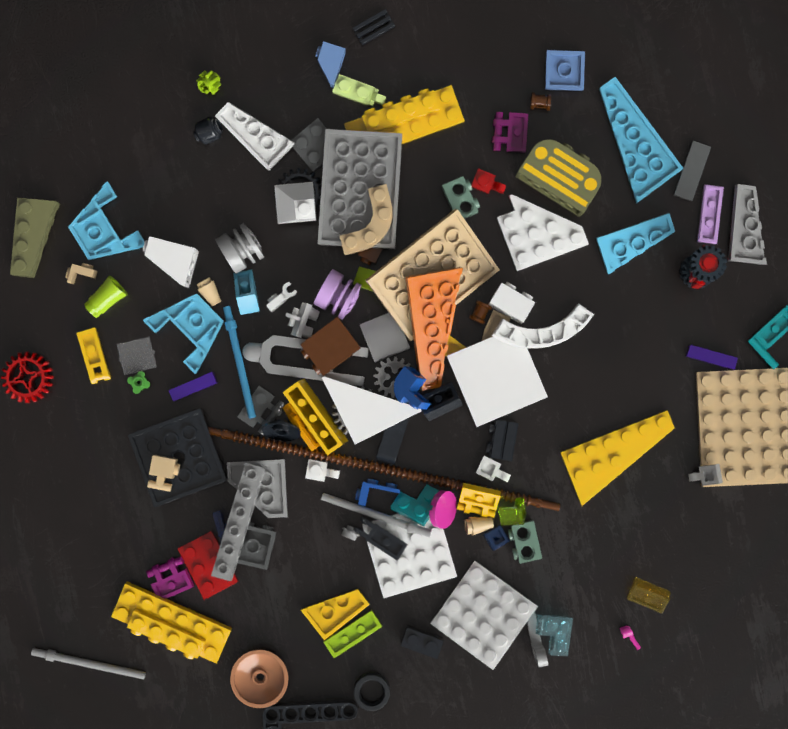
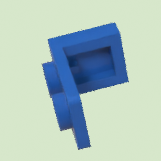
(362, 493)

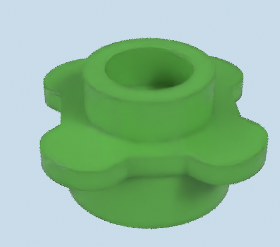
(138, 387)

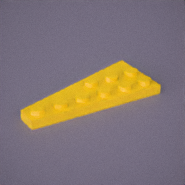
(605, 457)

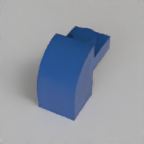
(407, 387)

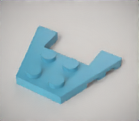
(95, 231)
(196, 321)

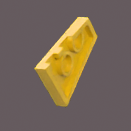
(335, 612)

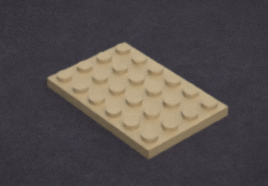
(442, 247)

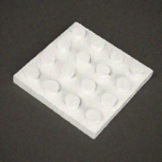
(421, 564)
(484, 615)

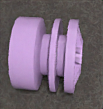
(337, 294)

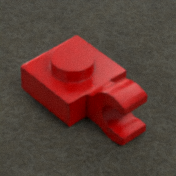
(485, 182)

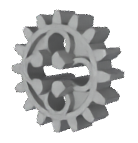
(382, 376)

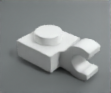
(277, 300)
(489, 469)
(318, 471)

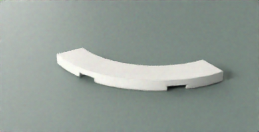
(546, 336)

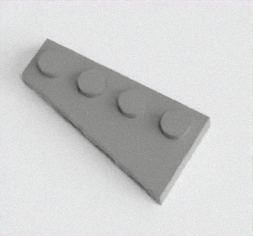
(745, 235)

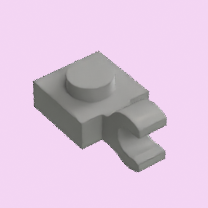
(707, 474)

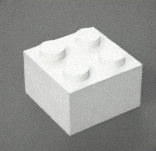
(512, 302)

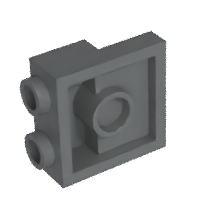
(257, 546)

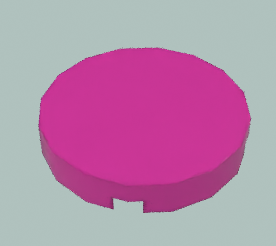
(443, 509)

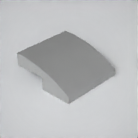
(384, 337)

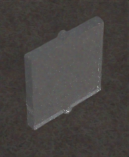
(136, 355)

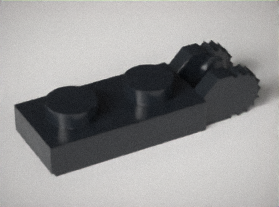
(382, 539)

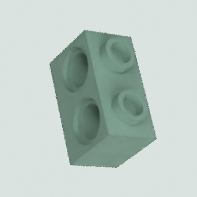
(456, 200)
(529, 540)

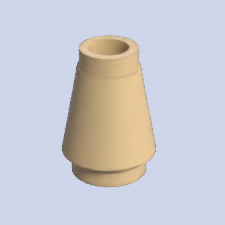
(209, 291)
(476, 525)

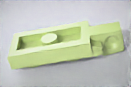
(357, 91)

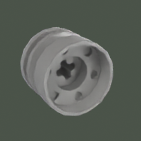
(239, 248)

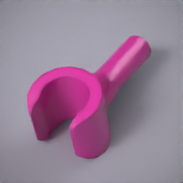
(627, 632)

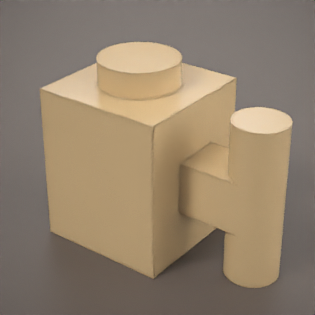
(163, 468)

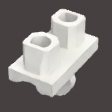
(300, 317)

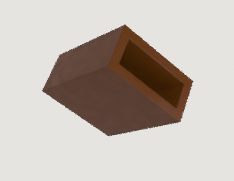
(329, 347)

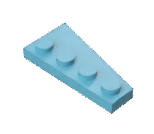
(631, 241)

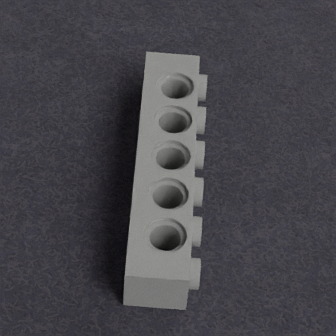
(238, 522)

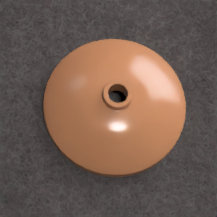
(258, 692)

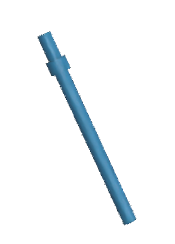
(231, 327)

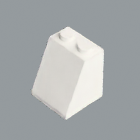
(172, 258)

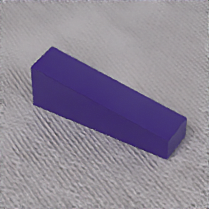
(712, 357)
(193, 386)

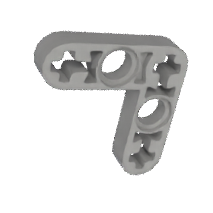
(537, 647)

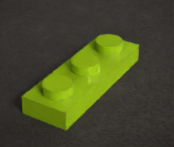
(352, 634)

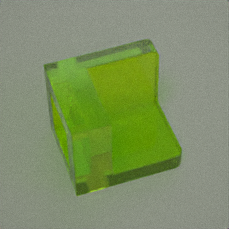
(513, 515)

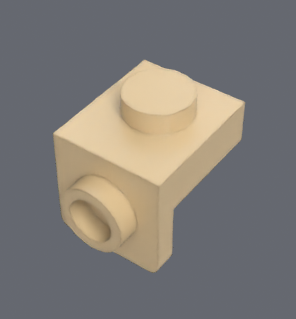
(84, 269)

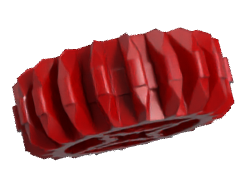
(30, 385)

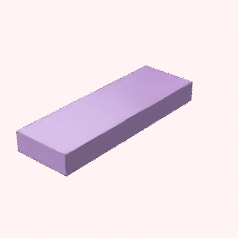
(710, 214)

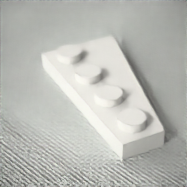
(259, 139)

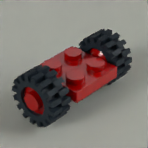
(703, 267)

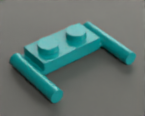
(769, 334)

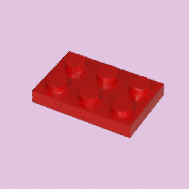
(200, 559)

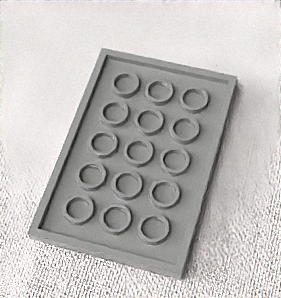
(350, 167)

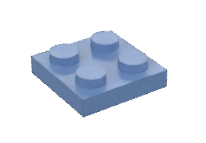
(565, 70)

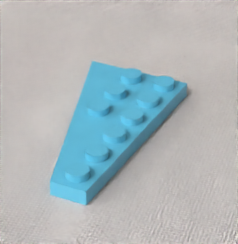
(641, 148)

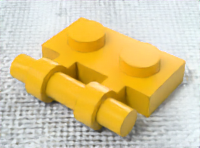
(478, 500)

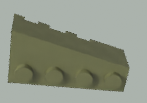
(31, 234)

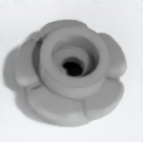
(349, 533)

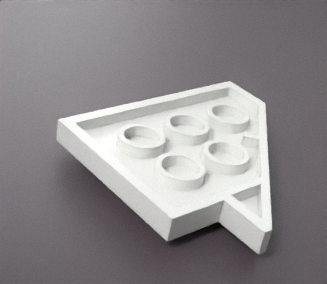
(538, 234)

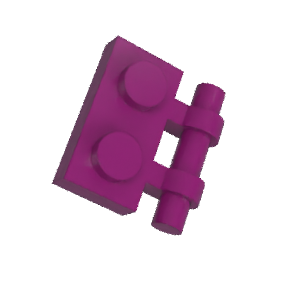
(516, 135)
(172, 584)

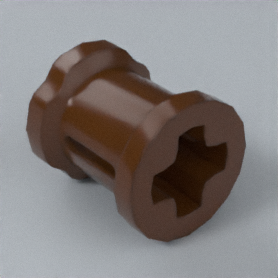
(540, 101)
(480, 312)

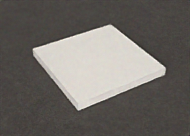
(496, 379)

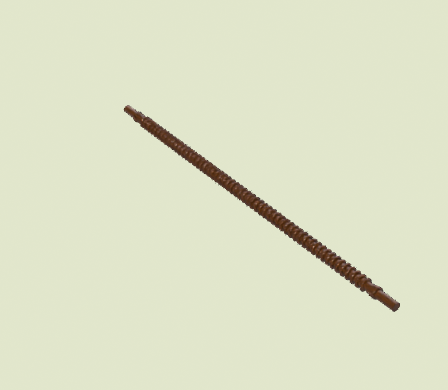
(354, 462)

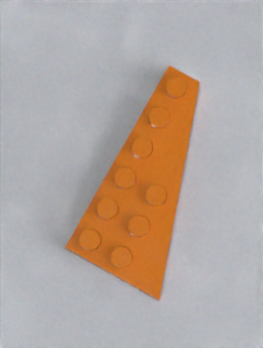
(432, 315)

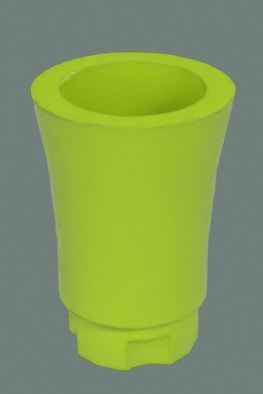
(105, 297)

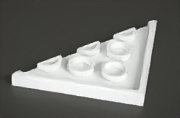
(365, 411)

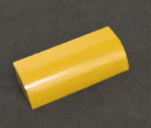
(315, 416)

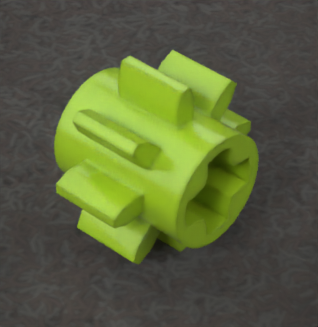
(208, 82)

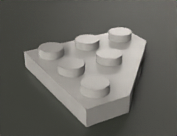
(272, 493)

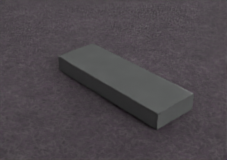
(692, 171)

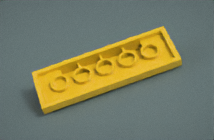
(413, 116)
(170, 624)

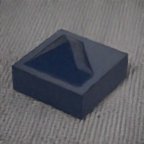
(496, 537)

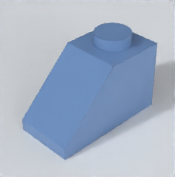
(330, 60)

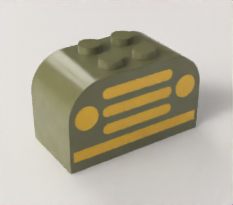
(561, 175)

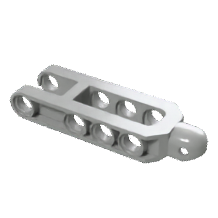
(261, 353)

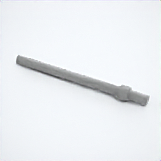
(412, 527)
(51, 655)

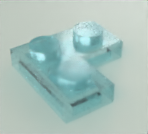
(558, 629)

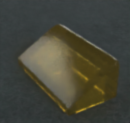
(649, 595)

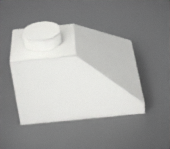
(295, 202)

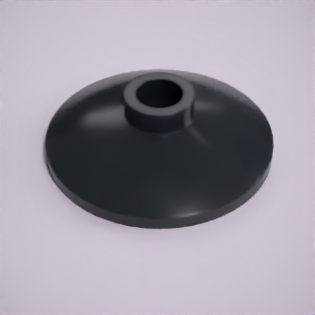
(281, 430)

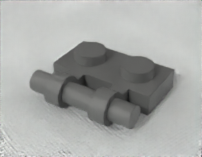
(261, 401)

